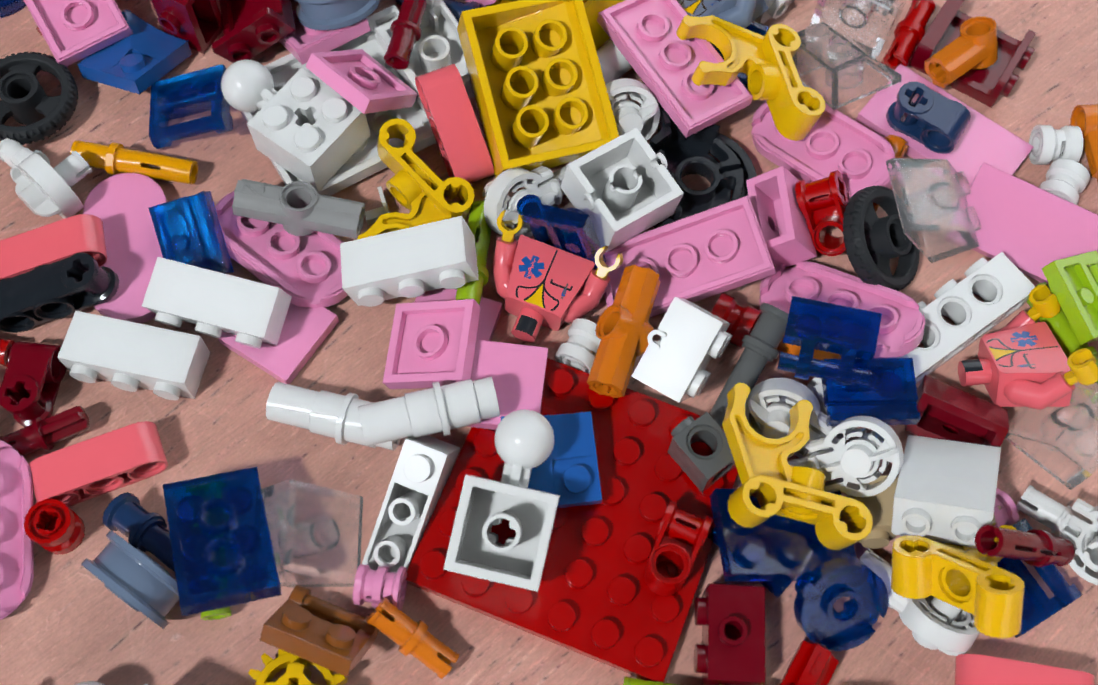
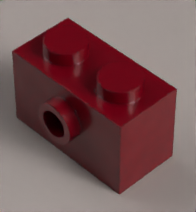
(190, 20)
(957, 415)
(731, 635)

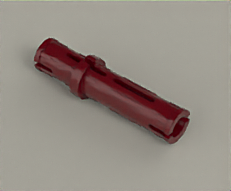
(1032, 547)

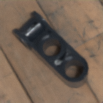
(54, 292)

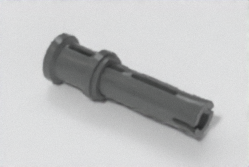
(759, 349)

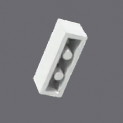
(409, 262)
(216, 303)
(134, 356)

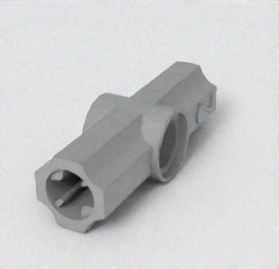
(298, 208)

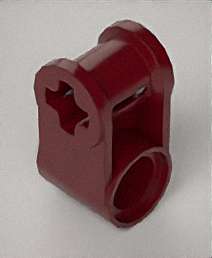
(31, 379)

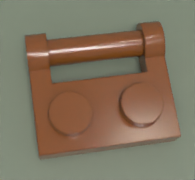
(319, 632)

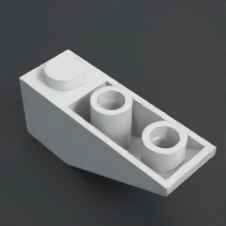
(410, 501)

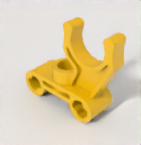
(767, 64)
(415, 185)
(784, 488)
(961, 579)

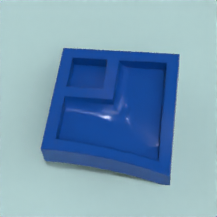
(137, 59)
(572, 463)

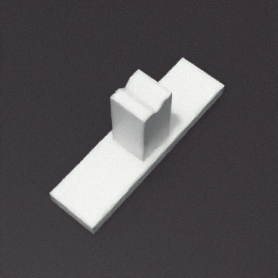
(372, 215)

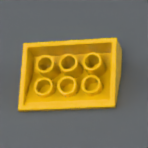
(536, 82)

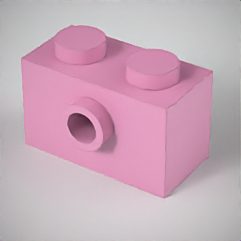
(780, 217)

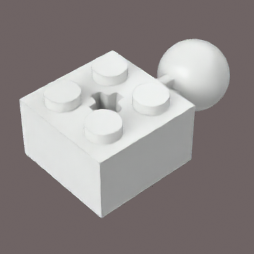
(301, 125)
(523, 442)

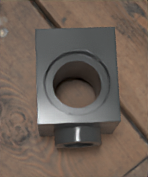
(701, 469)

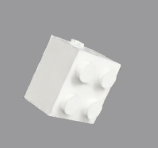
(622, 188)
(685, 347)

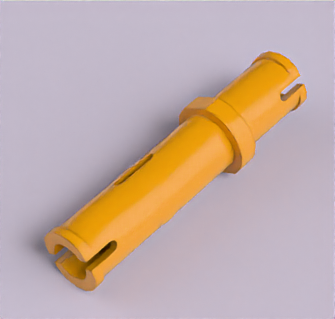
(118, 159)

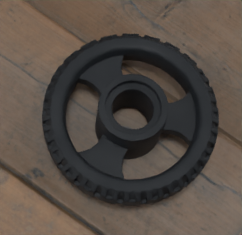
(28, 102)
(876, 240)

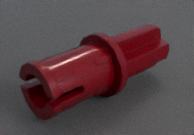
(405, 33)
(48, 431)

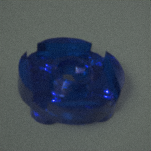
(820, 590)

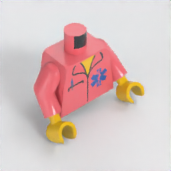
(544, 282)
(1025, 362)

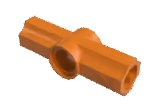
(624, 331)

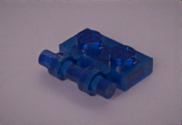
(832, 330)

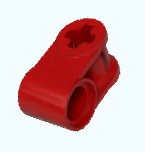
(824, 205)
(677, 542)

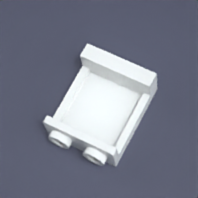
(945, 490)

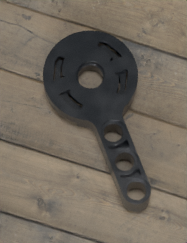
(692, 156)

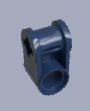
(930, 120)

